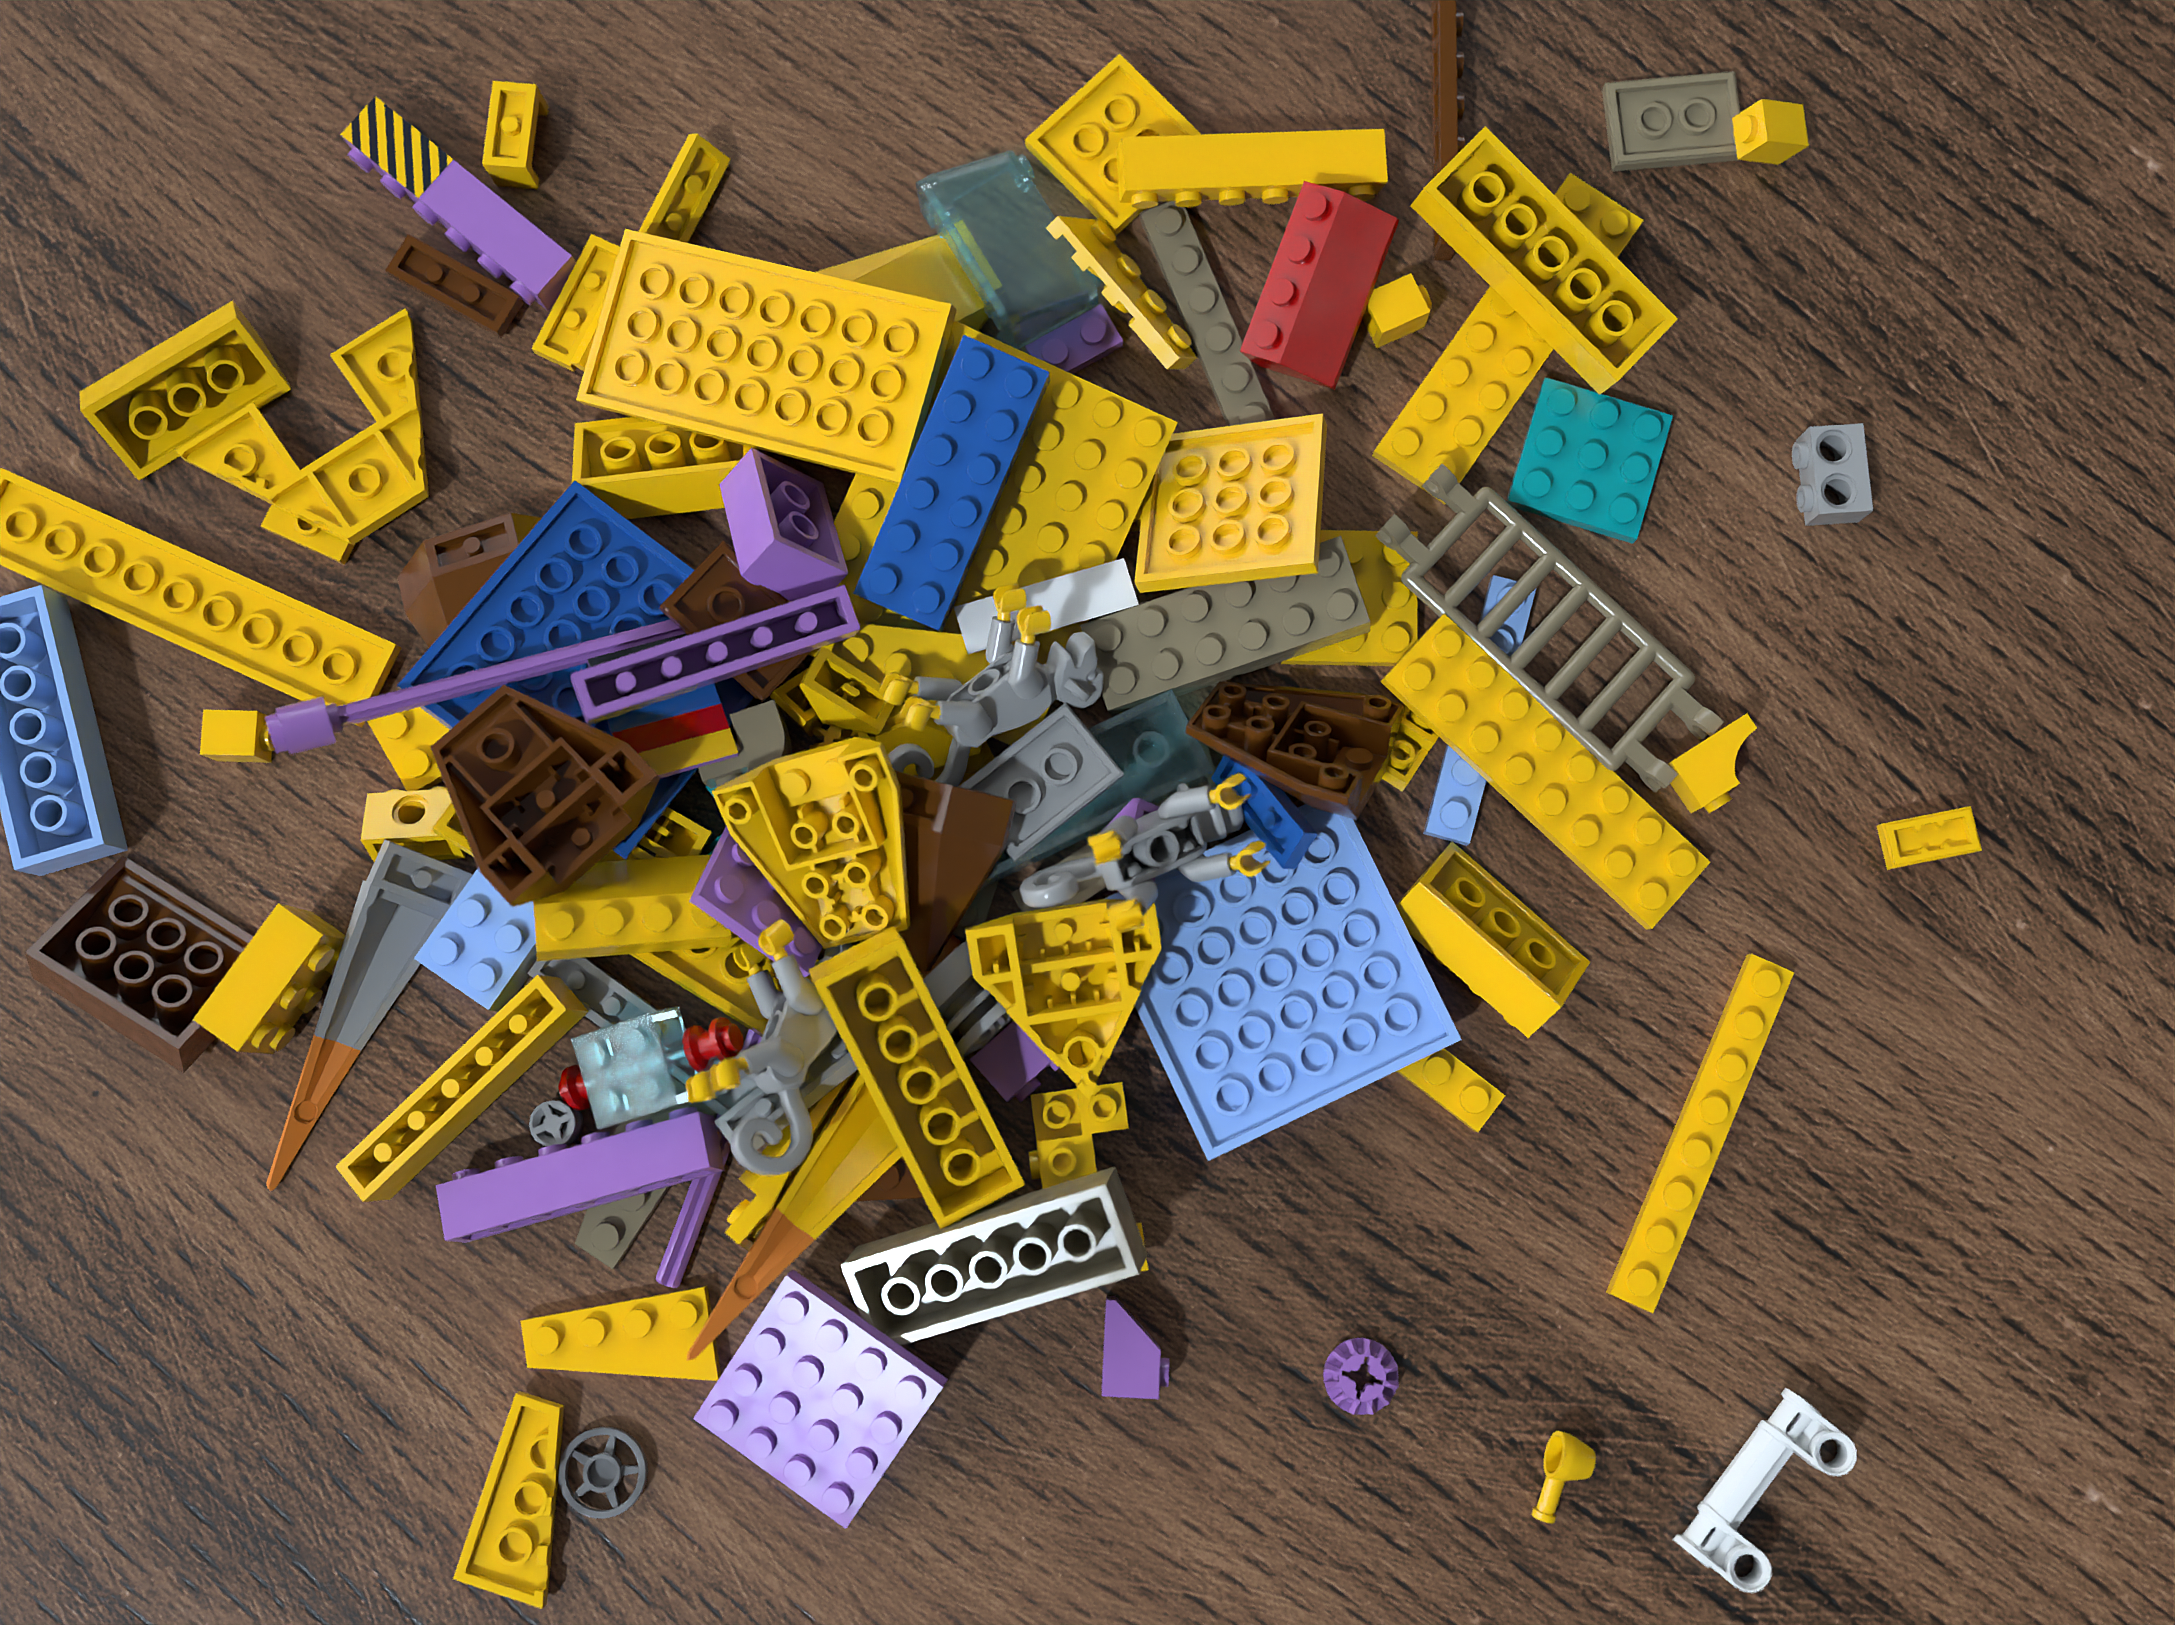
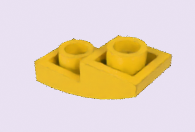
(1409, 749)

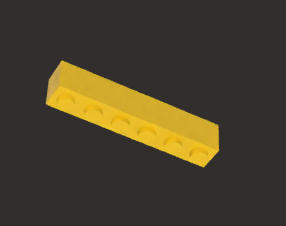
(1249, 166)
(461, 1088)

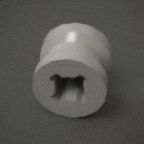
(546, 1125)

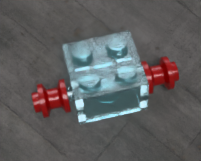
(643, 1064)

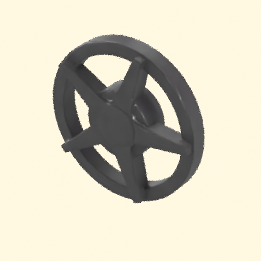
(603, 1472)

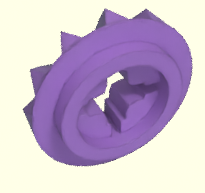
(1349, 1357)

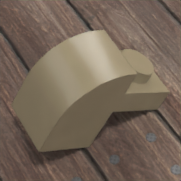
(761, 737)

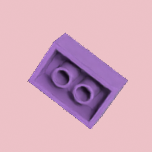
(782, 528)

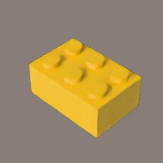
(273, 981)

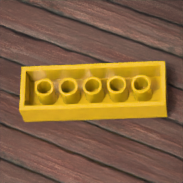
(1543, 261)
(916, 1077)

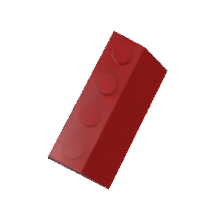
(1319, 285)

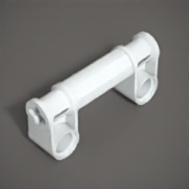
(1790, 1429)

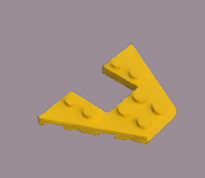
(357, 482)

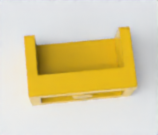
(512, 133)

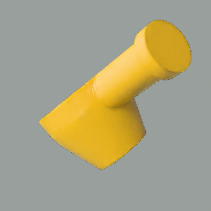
(1564, 1460)

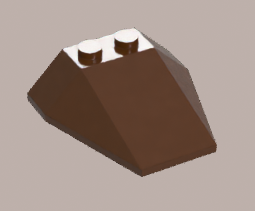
(539, 793)

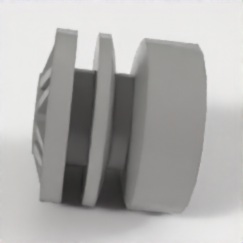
(965, 1002)

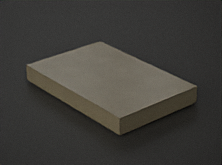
(1671, 121)

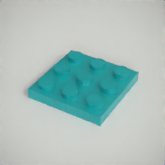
(1589, 460)

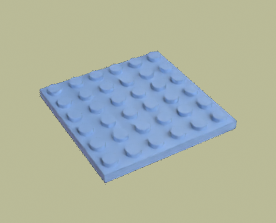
(1285, 987)

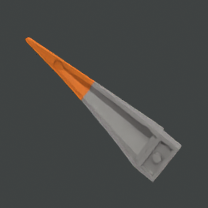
(387, 929)

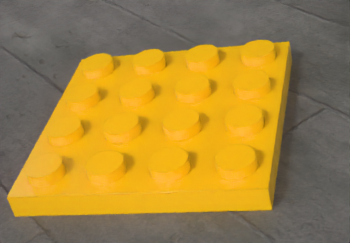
(1234, 505)

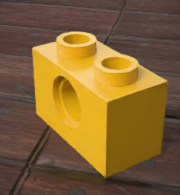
(395, 817)

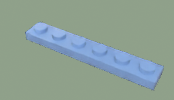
(1458, 784)

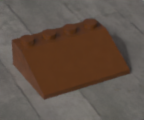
(140, 960)

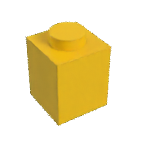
(1770, 131)
(1396, 310)
(236, 736)

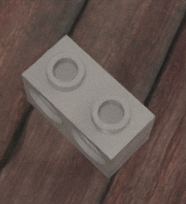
(1845, 476)

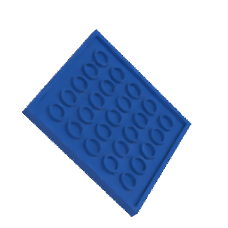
(565, 584)

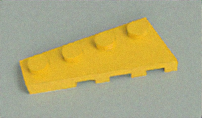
(626, 1338)
(515, 1515)

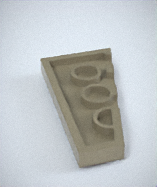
(613, 1227)

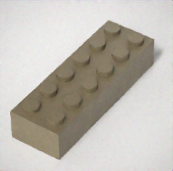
(1225, 630)
(997, 1259)

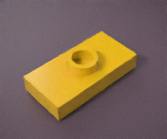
(306, 535)
(1929, 838)

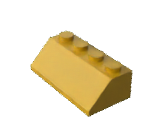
(182, 389)
(651, 466)
(627, 911)
(1491, 940)

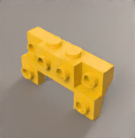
(1065, 1131)

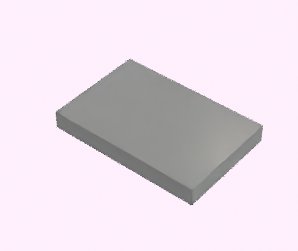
(1050, 775)

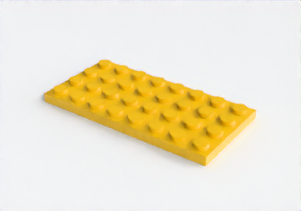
(766, 355)

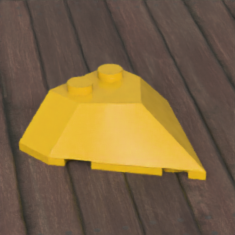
(1066, 978)

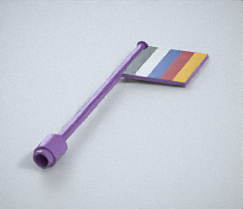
(667, 734)

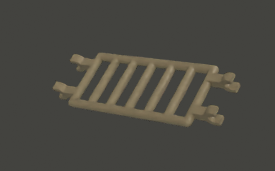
(1674, 697)

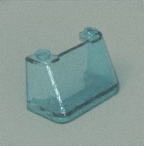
(1001, 240)

